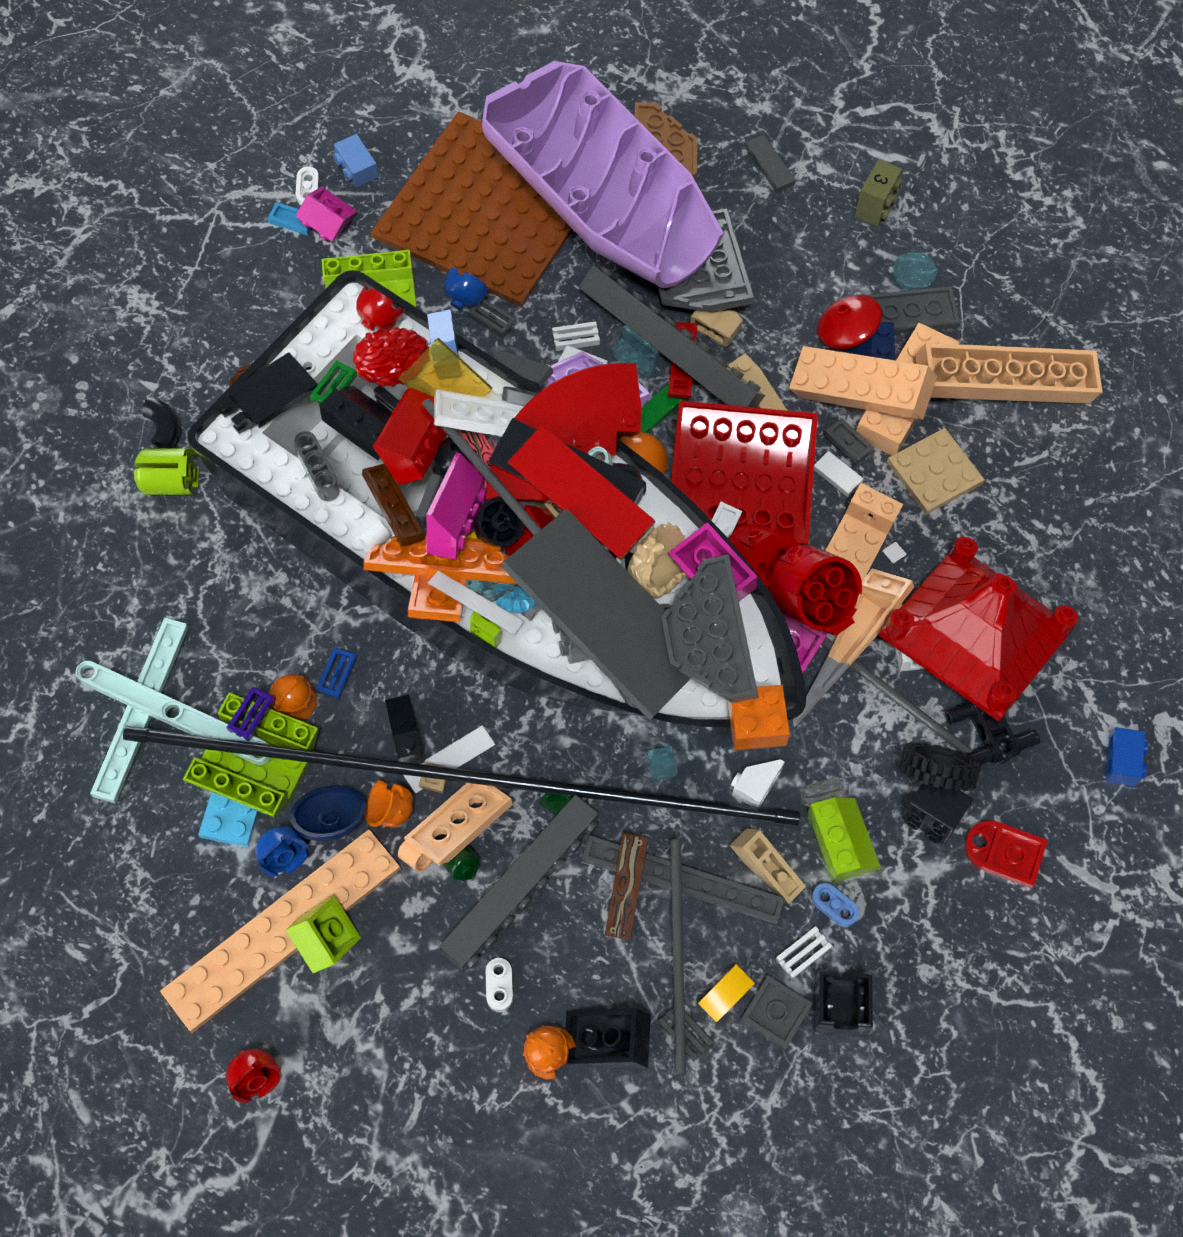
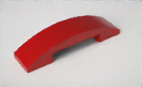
(680, 381)

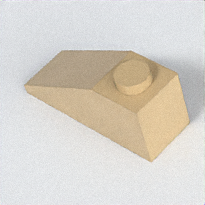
(754, 373)
(767, 864)

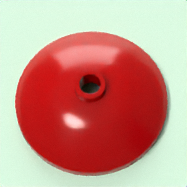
(849, 321)

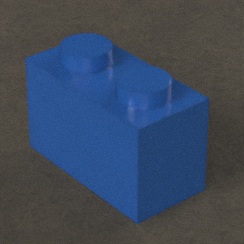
(1126, 756)

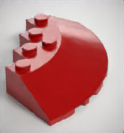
(582, 411)

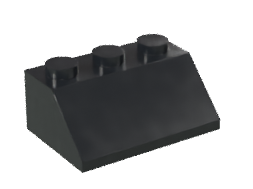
(355, 417)

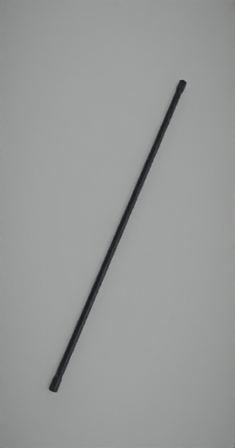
(145, 735)

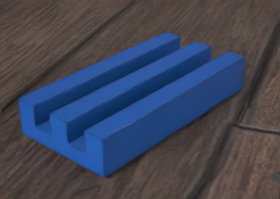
(345, 676)

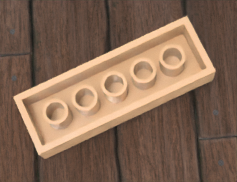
(863, 382)
(890, 431)

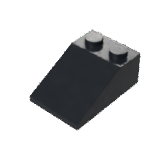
(609, 1038)

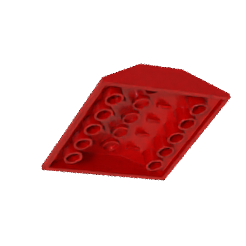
(748, 460)

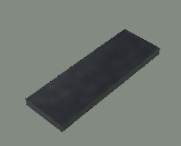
(518, 433)

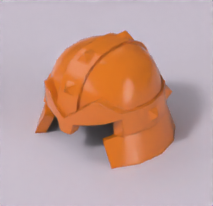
(294, 696)
(388, 806)
(547, 1050)

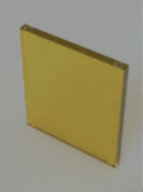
(444, 370)

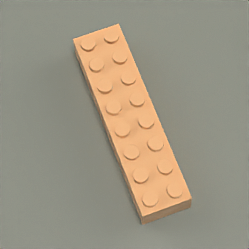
(1012, 373)

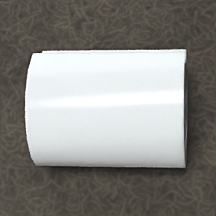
(374, 535)

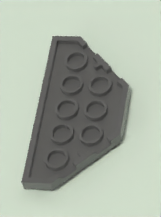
(708, 633)

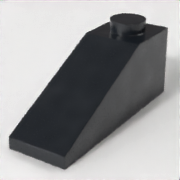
(404, 730)

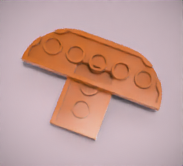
(475, 562)

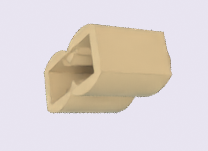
(718, 325)

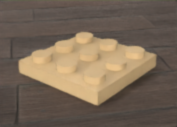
(935, 471)

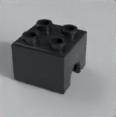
(936, 811)
(843, 1004)

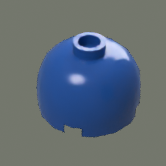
(464, 289)
(280, 850)

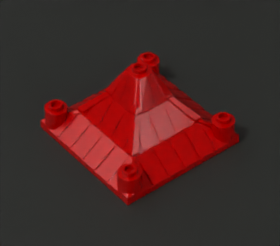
(978, 630)

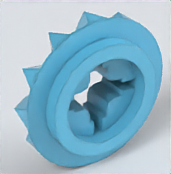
(521, 603)

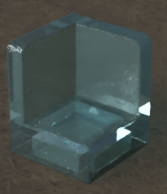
(661, 764)

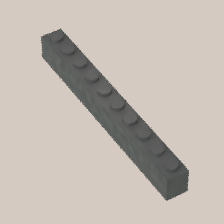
(670, 340)

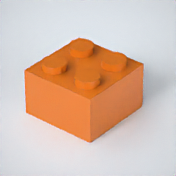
(760, 720)

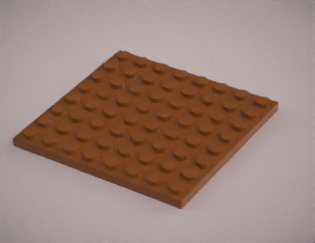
(475, 215)

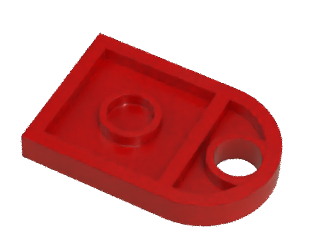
(1006, 852)

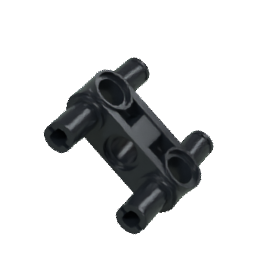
(992, 734)

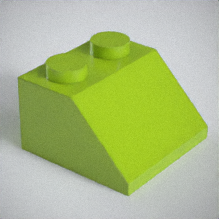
(323, 934)

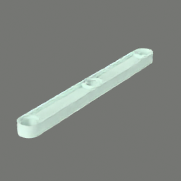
(158, 704)

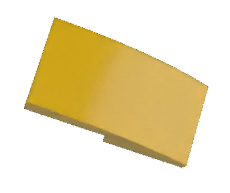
(726, 992)

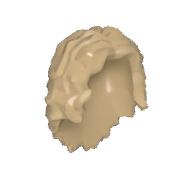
(652, 564)

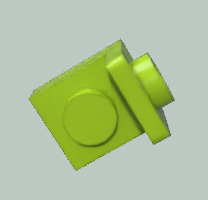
(485, 629)

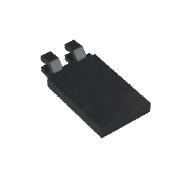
(267, 393)

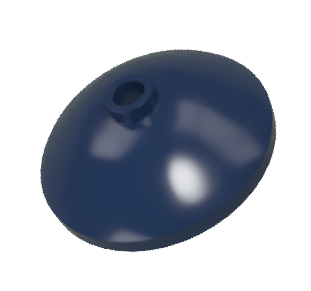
(328, 813)

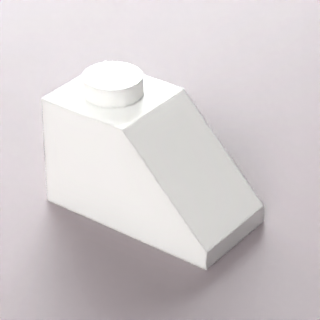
(756, 782)

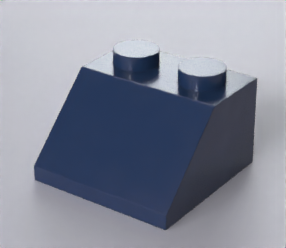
(879, 345)

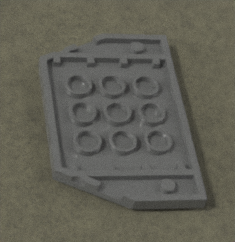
(718, 282)

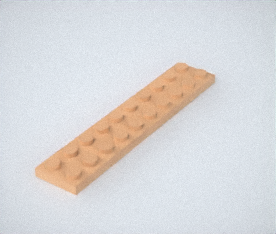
(264, 941)

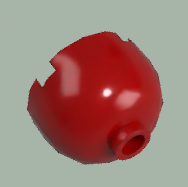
(377, 310)
(252, 1073)

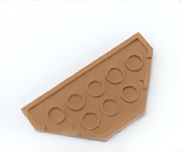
(669, 134)

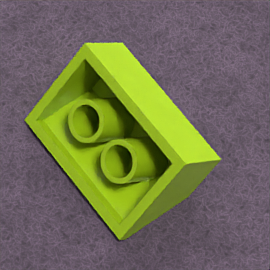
(843, 838)

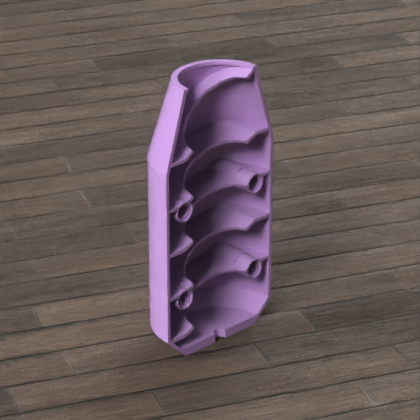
(603, 172)

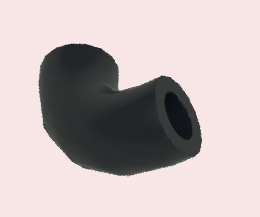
(165, 420)

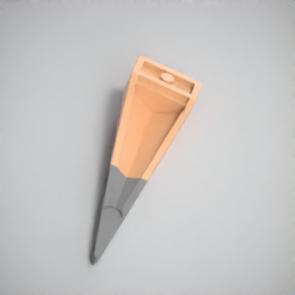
(879, 598)

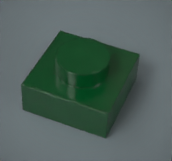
(554, 803)

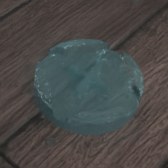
(914, 271)

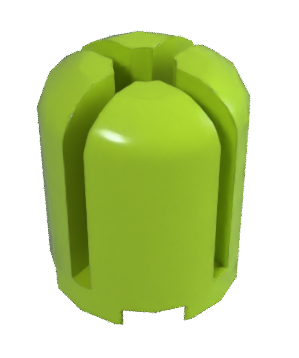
(166, 471)

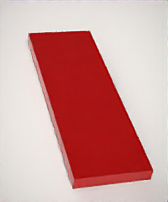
(581, 490)

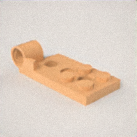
(420, 844)

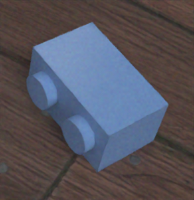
(355, 160)

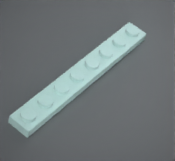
(154, 676)

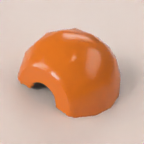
(648, 448)

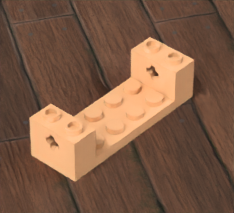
(861, 535)

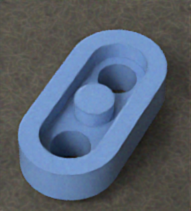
(837, 903)

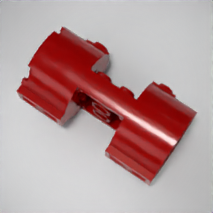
(803, 580)

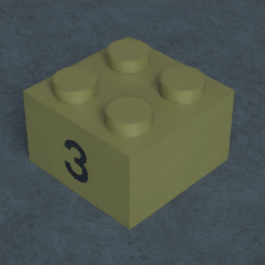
(879, 193)

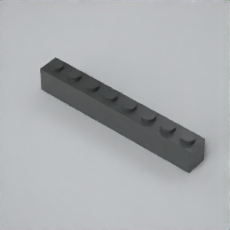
(519, 883)

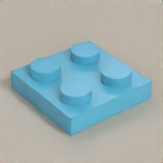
(228, 821)

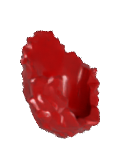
(387, 355)

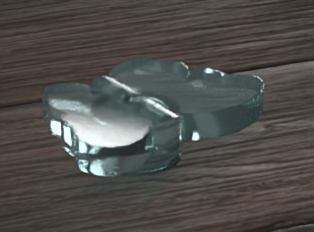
(490, 590)

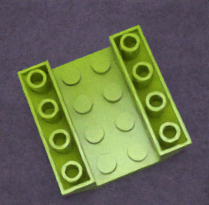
(387, 268)
(259, 787)

